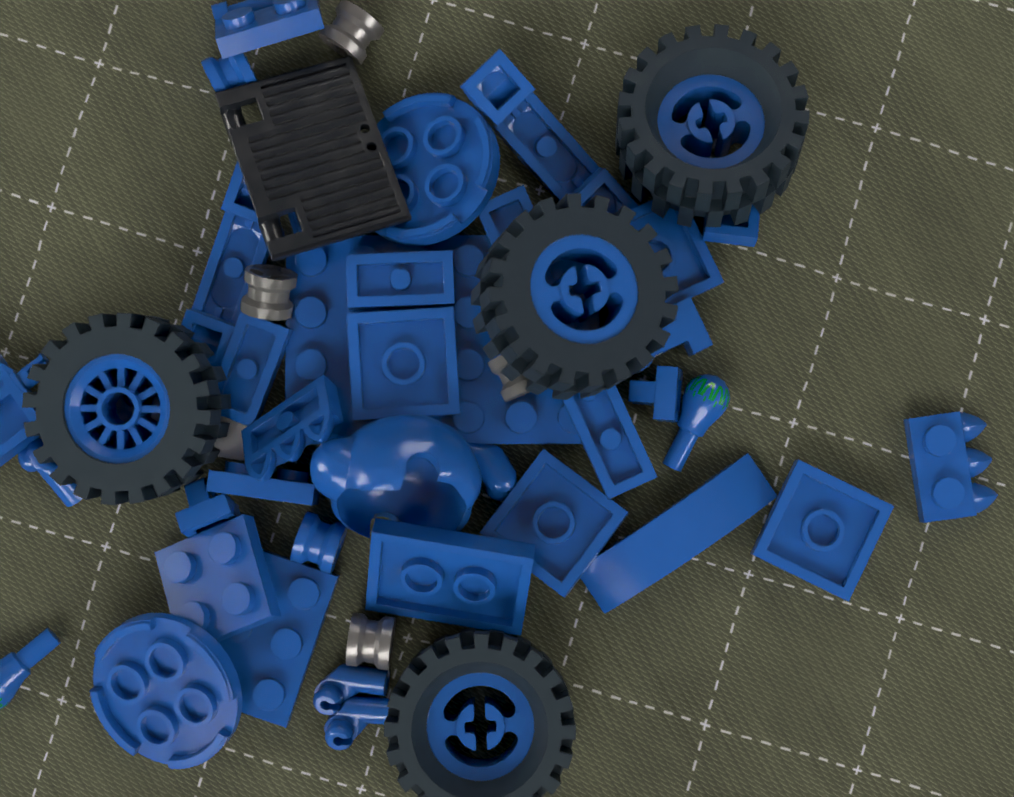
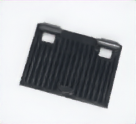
(313, 157)

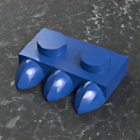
(291, 427)
(945, 466)

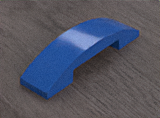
(537, 136)
(223, 282)
(678, 533)

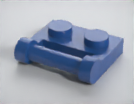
(263, 23)

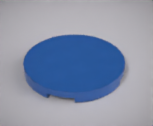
(443, 164)
(166, 690)

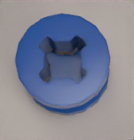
(228, 71)
(318, 542)

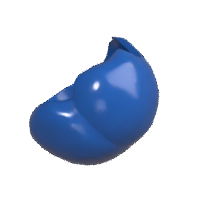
(401, 471)

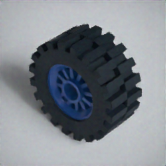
(187, 408)

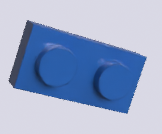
(400, 279)
(252, 366)
(288, 486)

